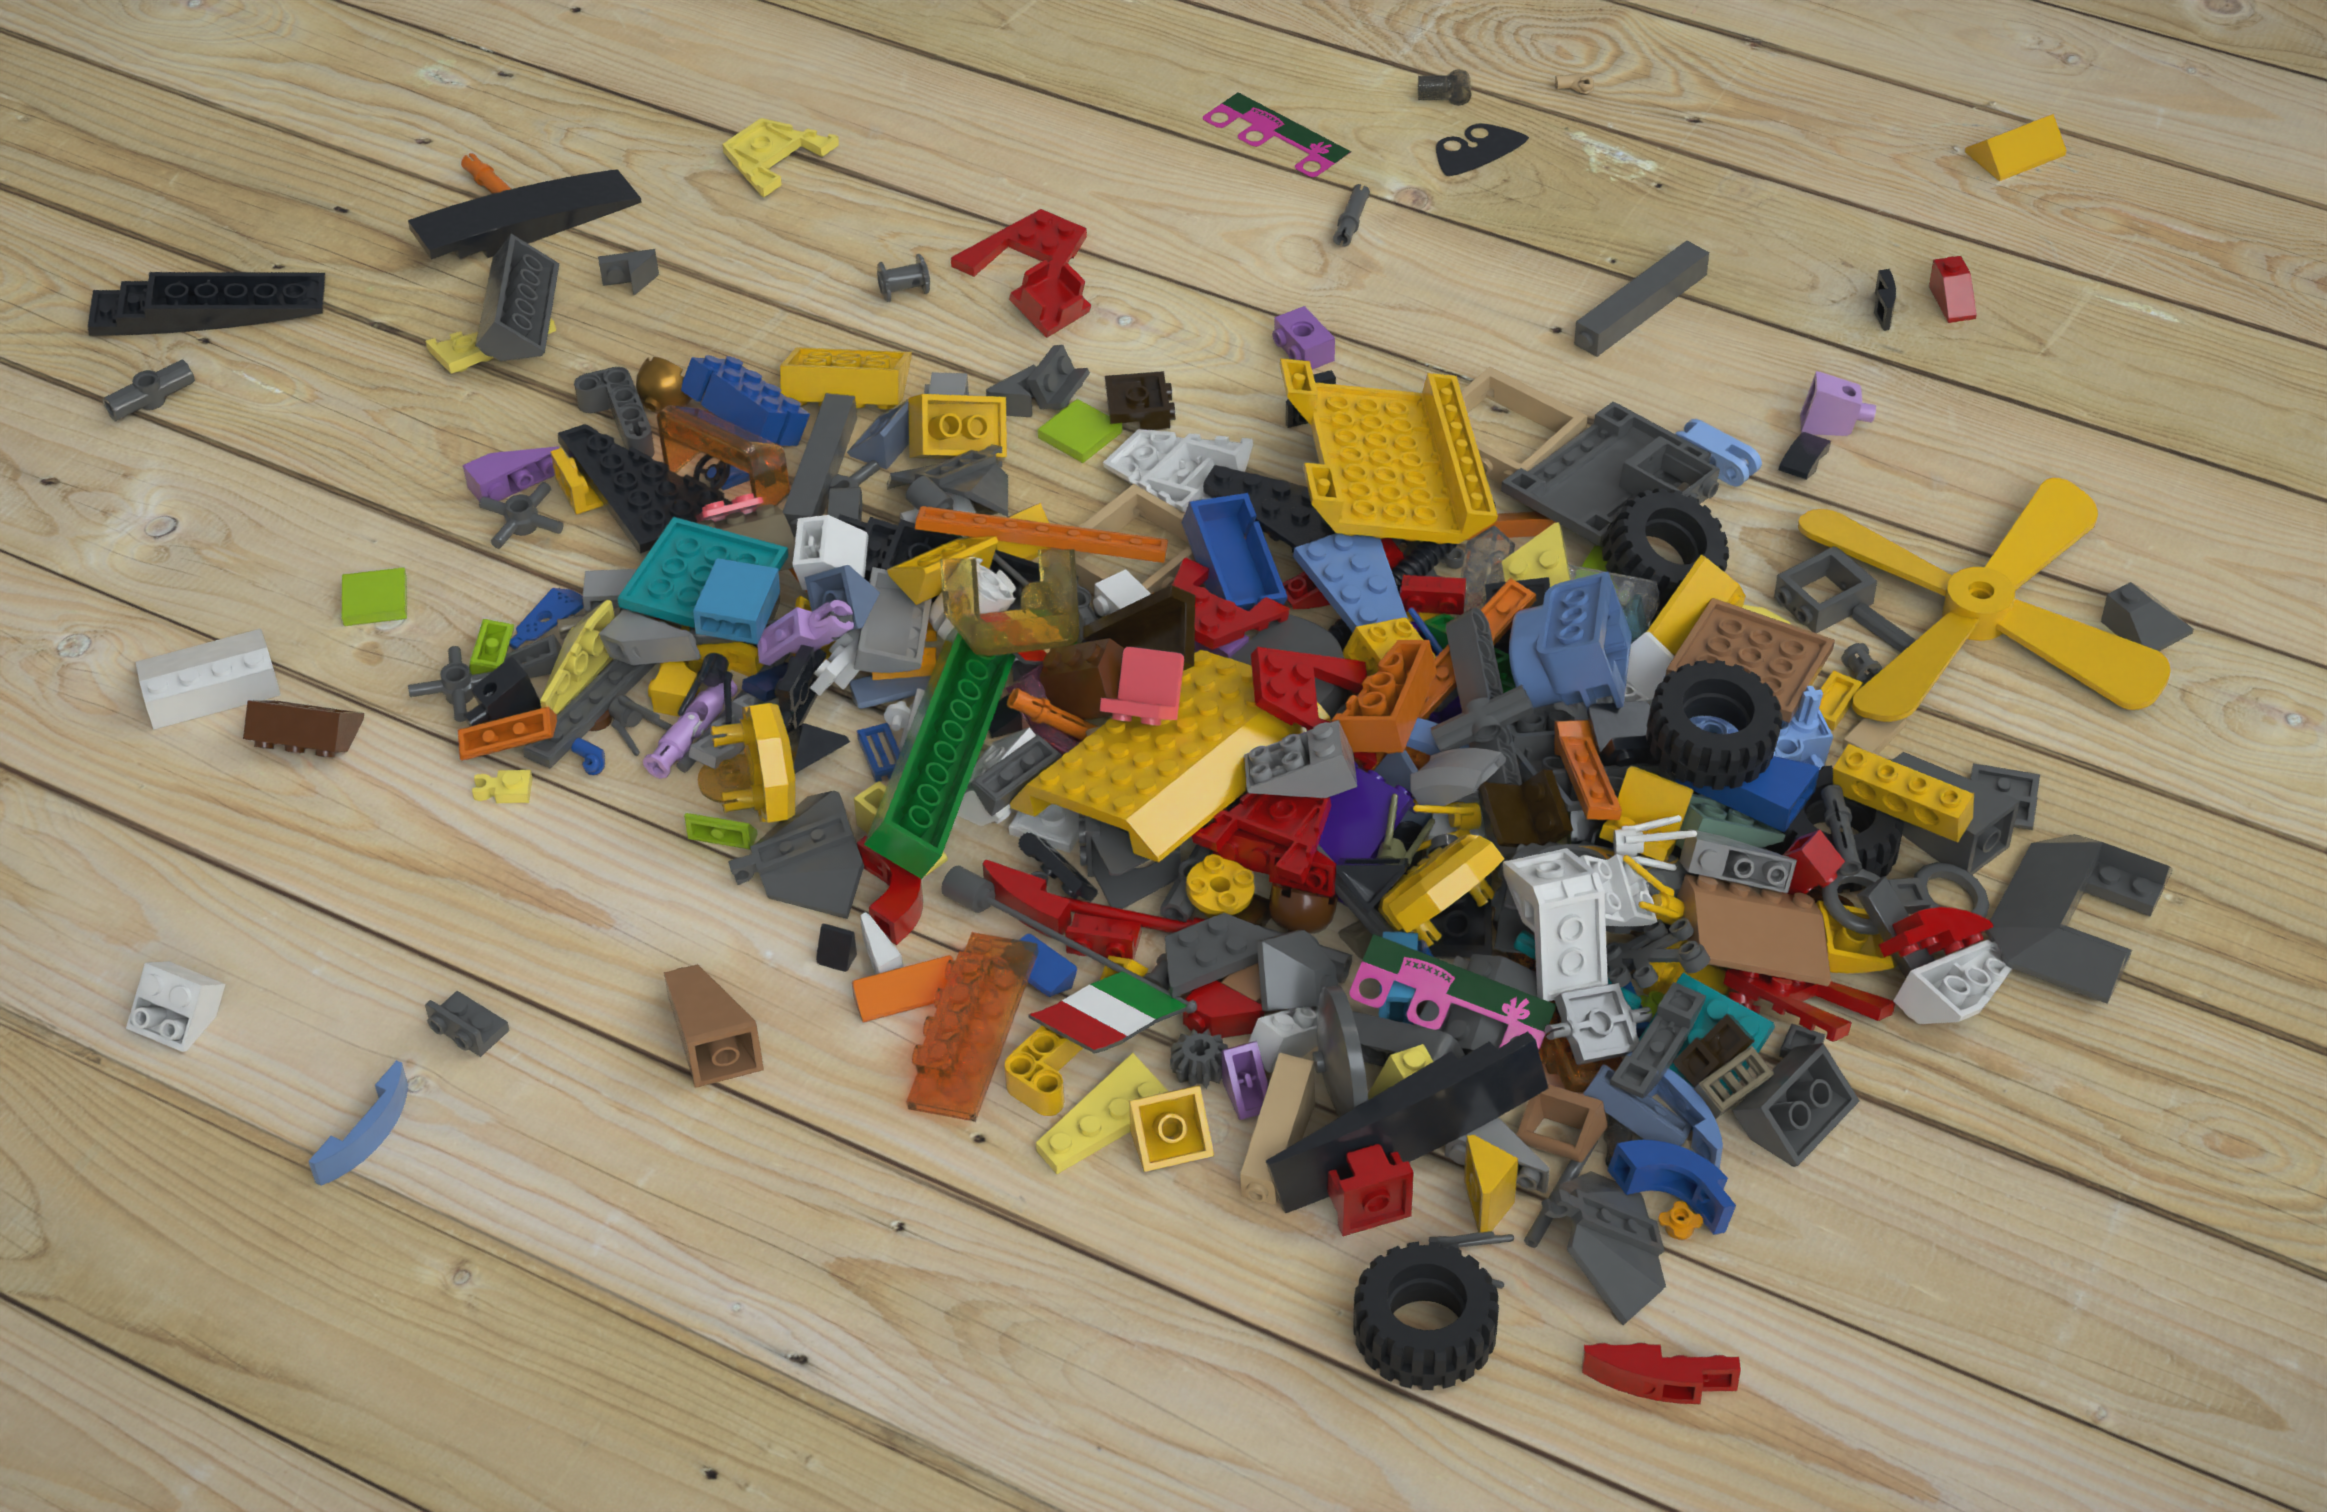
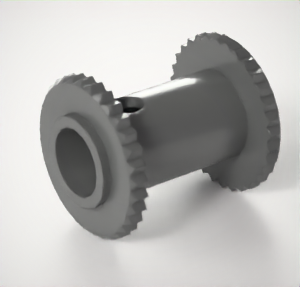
(903, 277)

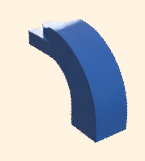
(1677, 1171)

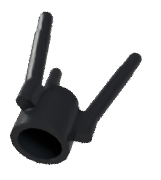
(712, 674)

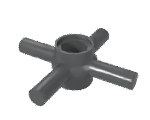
(521, 515)
(455, 684)

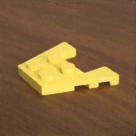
(767, 143)

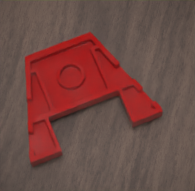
(1219, 619)
(1279, 818)

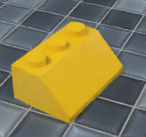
(1691, 599)

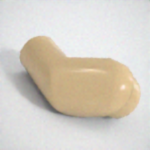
(1577, 82)

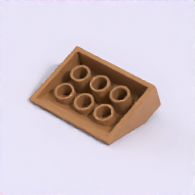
(1757, 929)

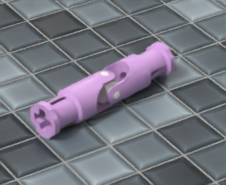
(679, 737)

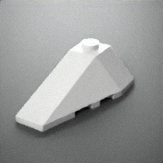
(1953, 985)

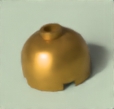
(660, 384)

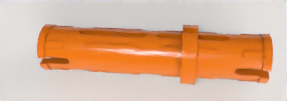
(483, 174)
(1043, 712)

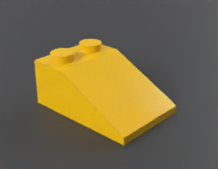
(955, 424)

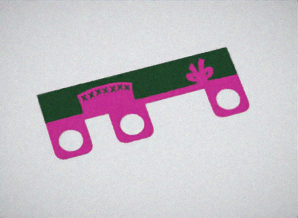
(1274, 124)
(1449, 984)

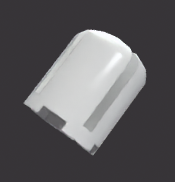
(994, 596)

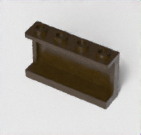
(1155, 622)

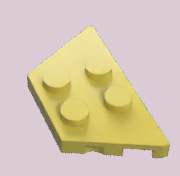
(1540, 558)

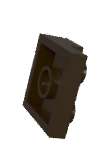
(1140, 399)

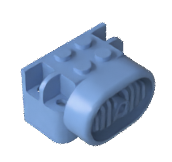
(1572, 644)

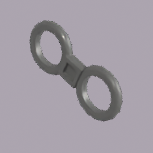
(1910, 891)

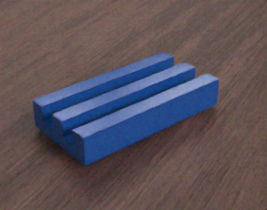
(887, 768)

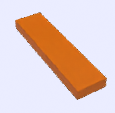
(1589, 778)

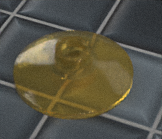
(729, 776)

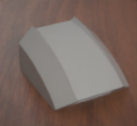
(1454, 775)

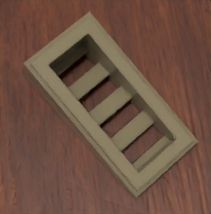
(1717, 1096)

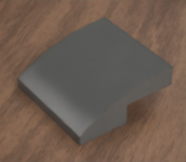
(2014, 783)

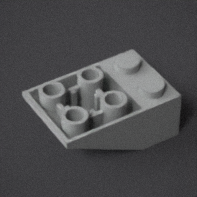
(1303, 764)

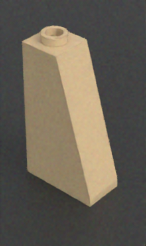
(1279, 1124)

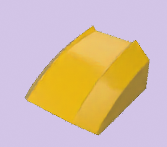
(1850, 950)

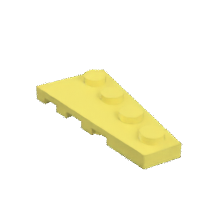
(461, 351)
(1099, 1116)

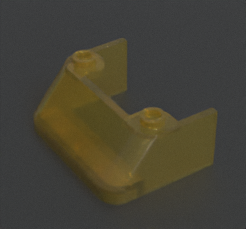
(1046, 614)

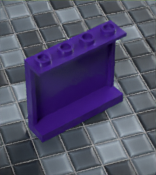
(1360, 817)

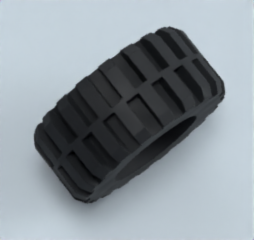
(1672, 519)
(1708, 756)
(1877, 837)
(1420, 1355)

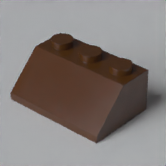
(1081, 675)
(301, 727)

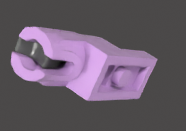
(804, 628)

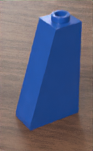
(1773, 796)

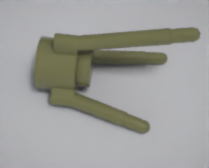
(1394, 847)

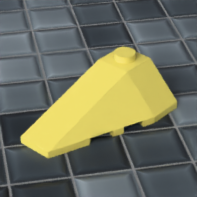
(579, 659)

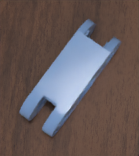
(1725, 451)

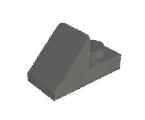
(632, 267)
(1017, 393)

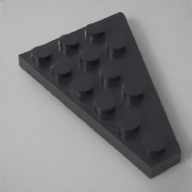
(634, 486)
(1279, 506)

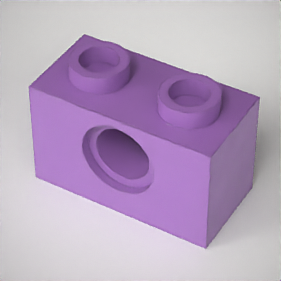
(1304, 337)

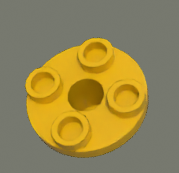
(1219, 886)

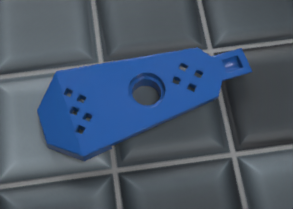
(555, 605)

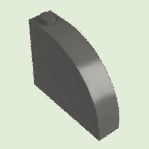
(1304, 637)

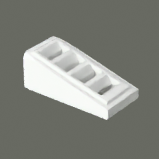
(880, 949)

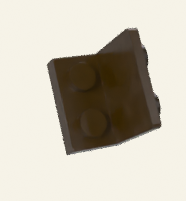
(1527, 811)

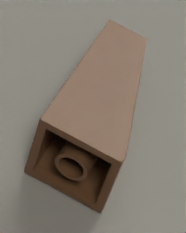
(713, 1027)

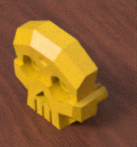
(768, 763)
(1439, 883)

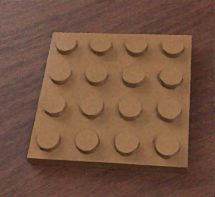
(1772, 649)

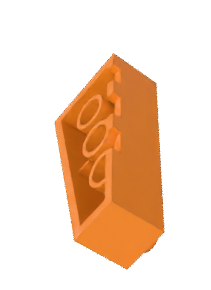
(1390, 699)

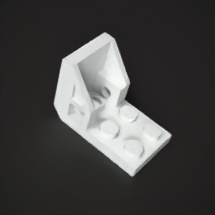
(1566, 910)

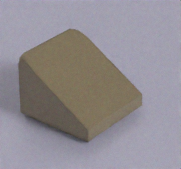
(1356, 937)

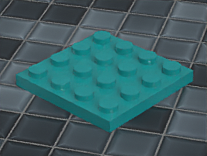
(680, 564)

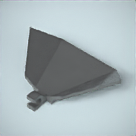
(968, 475)
(808, 858)
(1611, 1241)

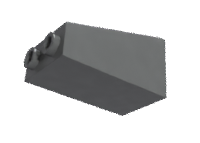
(1986, 834)

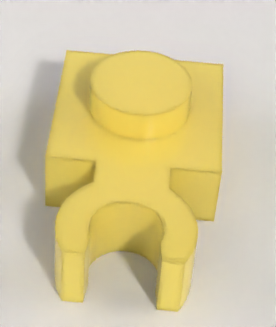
(507, 787)

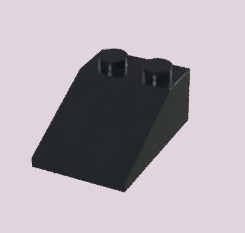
(1464, 928)

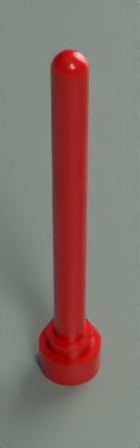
(1147, 920)

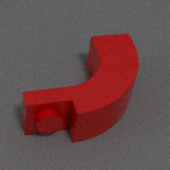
(902, 903)

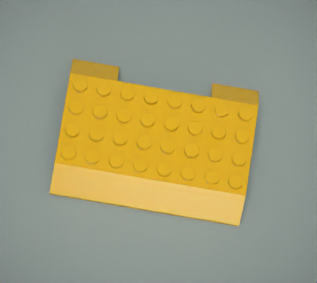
(1392, 459)
(1168, 776)

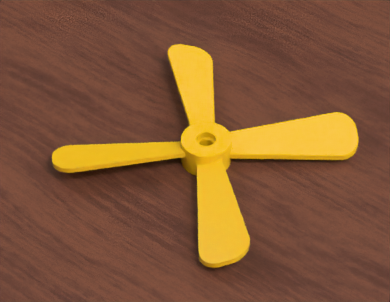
(1984, 606)

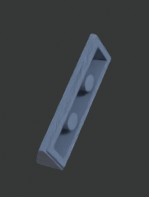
(872, 692)
(1642, 1116)

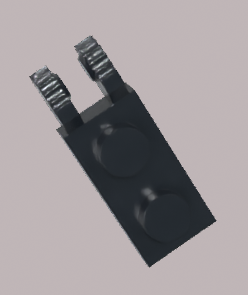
(1057, 866)

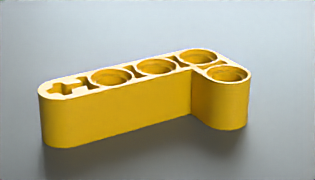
(1034, 1069)

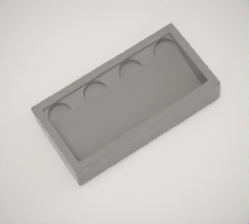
(893, 631)

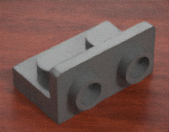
(1056, 379)
(466, 1023)

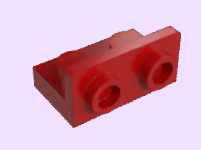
(1433, 594)
(1104, 936)

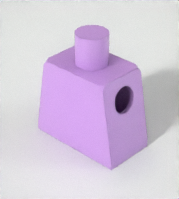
(1834, 406)

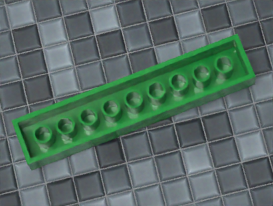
(938, 756)

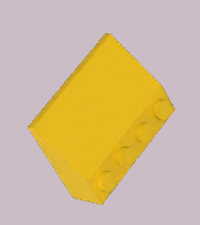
(866, 374)

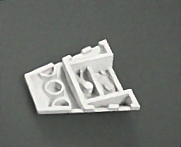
(1174, 465)

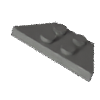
(1211, 951)

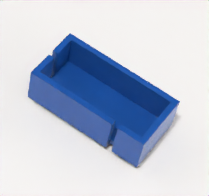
(745, 399)
(1238, 566)

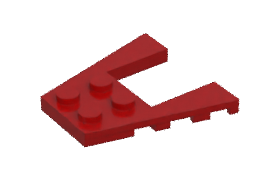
(1036, 235)
(1288, 691)
(1789, 994)

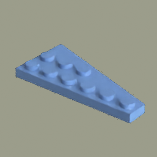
(1353, 577)

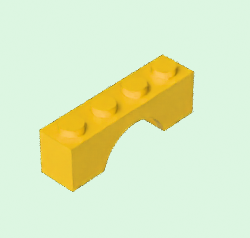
(671, 686)

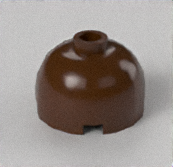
(1301, 909)

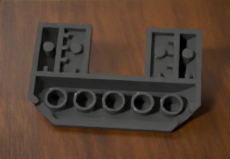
(2044, 896)

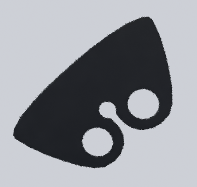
(1495, 145)

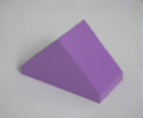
(1244, 1079)

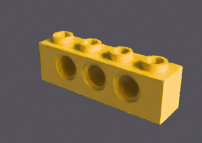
(1904, 792)

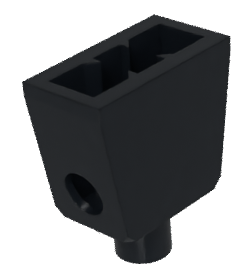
(503, 694)

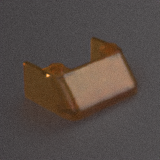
(691, 430)

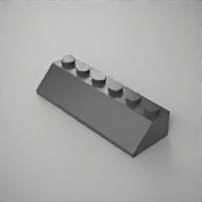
(517, 302)

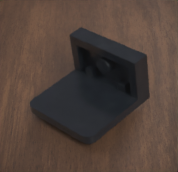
(1621, 733)

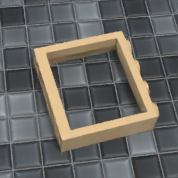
(1530, 403)
(1120, 513)

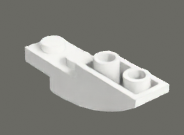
(841, 663)

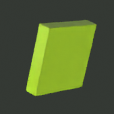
(1079, 430)
(374, 596)

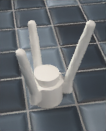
(1631, 840)

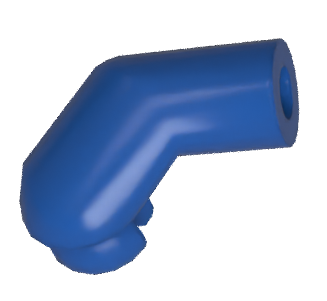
(593, 756)

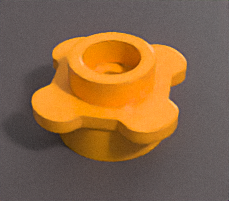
(1676, 1228)

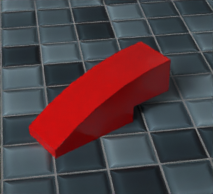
(1028, 896)

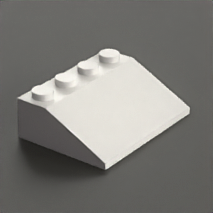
(207, 678)

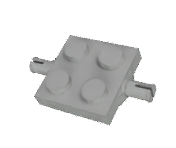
(1597, 1023)

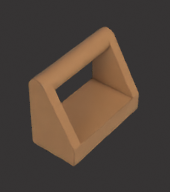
(1568, 1109)

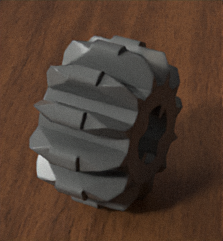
(1198, 1058)

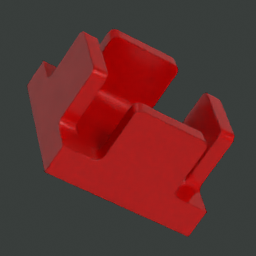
(1050, 297)
(1376, 1193)

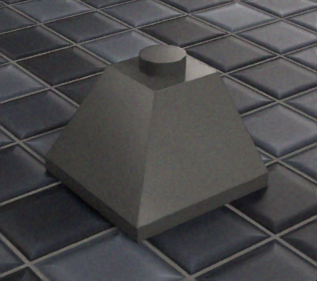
(2142, 618)
(1293, 971)

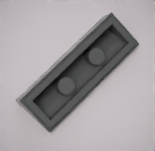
(1009, 776)
(1884, 910)

